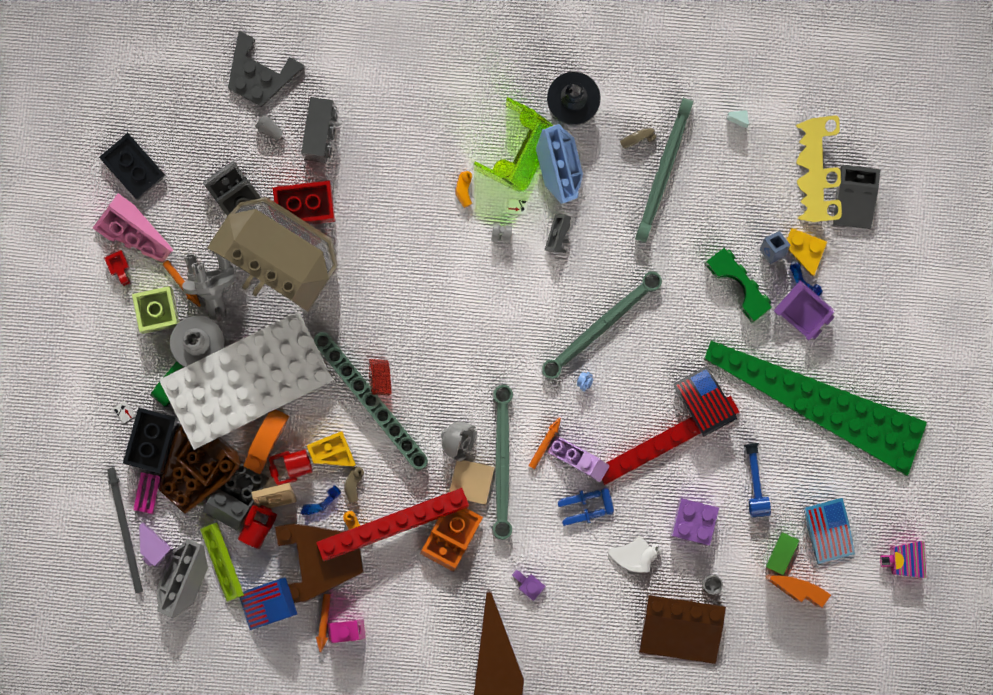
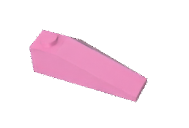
(128, 225)

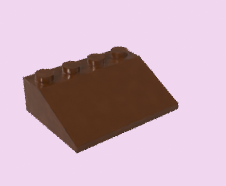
(682, 629)

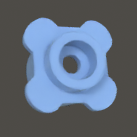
(585, 381)

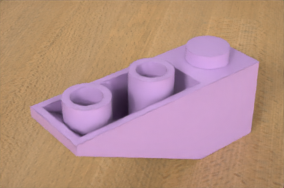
(578, 458)

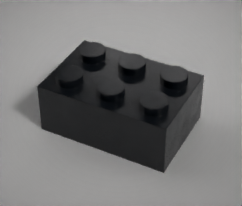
(150, 440)

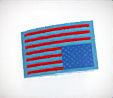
(829, 530)

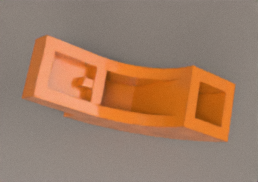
(265, 440)

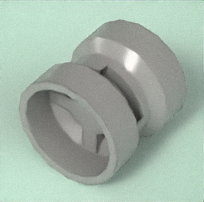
(506, 233)
(714, 586)

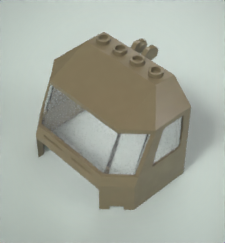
(276, 250)

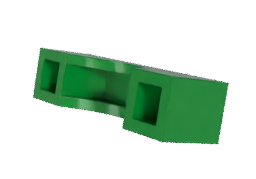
(724, 265)

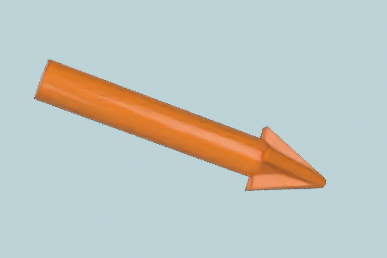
(179, 280)
(553, 429)
(321, 639)

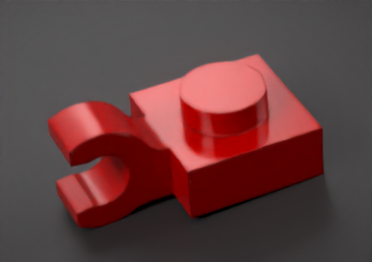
(117, 265)

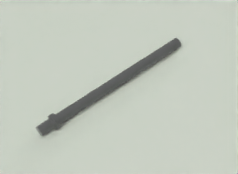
(113, 481)

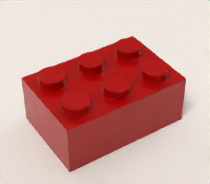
(307, 201)

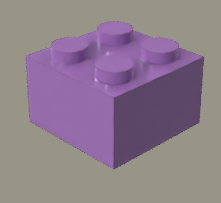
(694, 521)

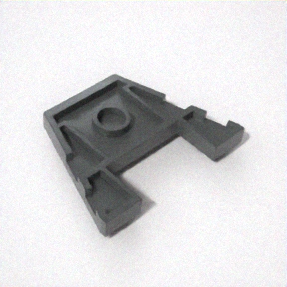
(255, 80)

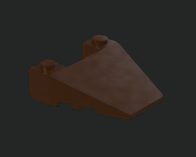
(317, 575)

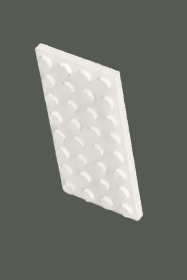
(246, 380)

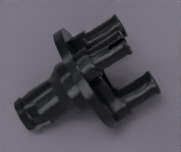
(573, 109)

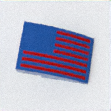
(268, 603)

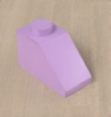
(152, 546)

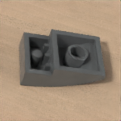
(230, 187)

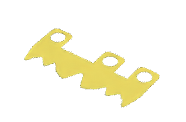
(815, 180)

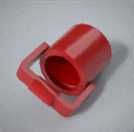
(296, 463)
(254, 531)

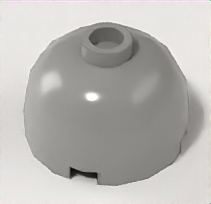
(458, 439)

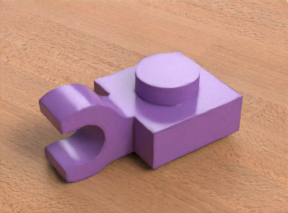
(530, 585)

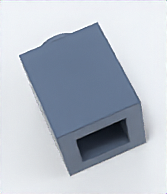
(774, 247)

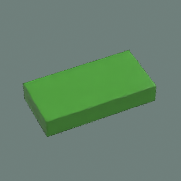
(782, 553)

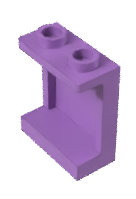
(805, 310)

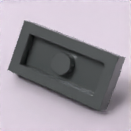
(557, 233)

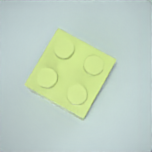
(155, 310)

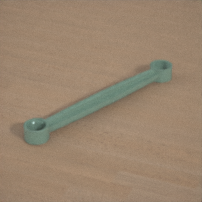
(666, 164)
(602, 325)
(502, 461)

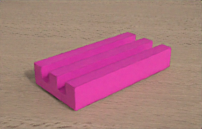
(146, 495)

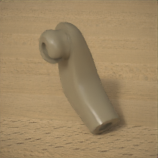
(638, 136)
(351, 483)

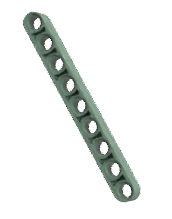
(364, 394)

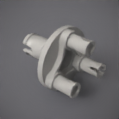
(209, 284)
(209, 341)

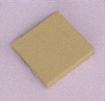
(473, 479)
(274, 496)

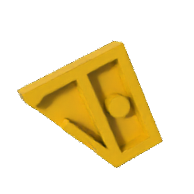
(806, 249)

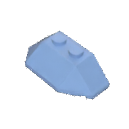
(559, 163)

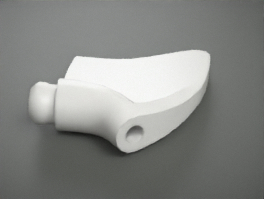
(635, 555)

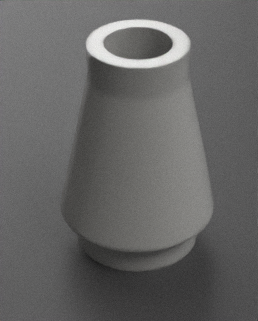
(269, 128)

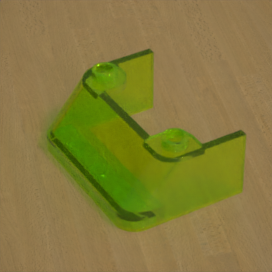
(522, 170)

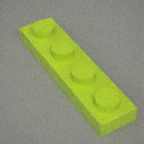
(222, 562)

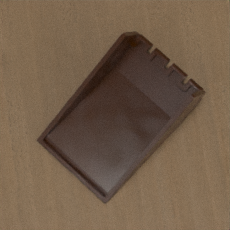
(497, 664)

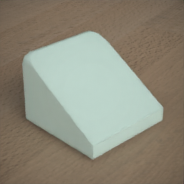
(739, 118)

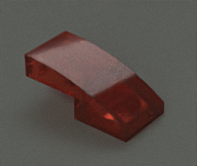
(380, 377)

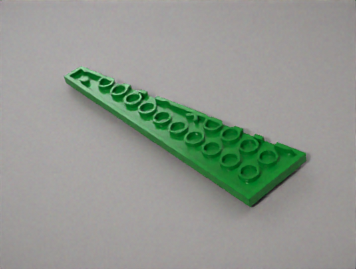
(863, 423)

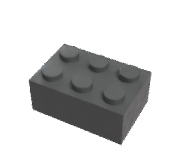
(319, 130)

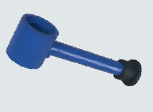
(759, 505)

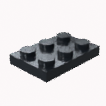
(132, 166)

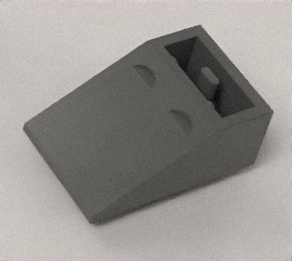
(857, 196)
(234, 499)

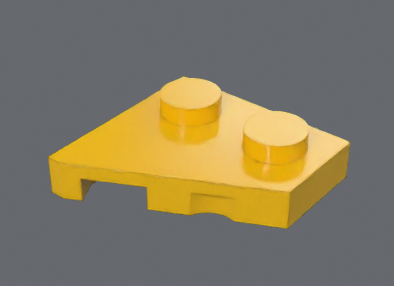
(331, 451)

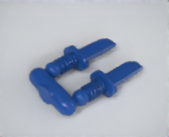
(607, 500)

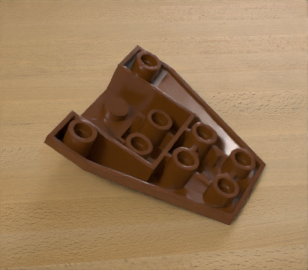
(198, 472)

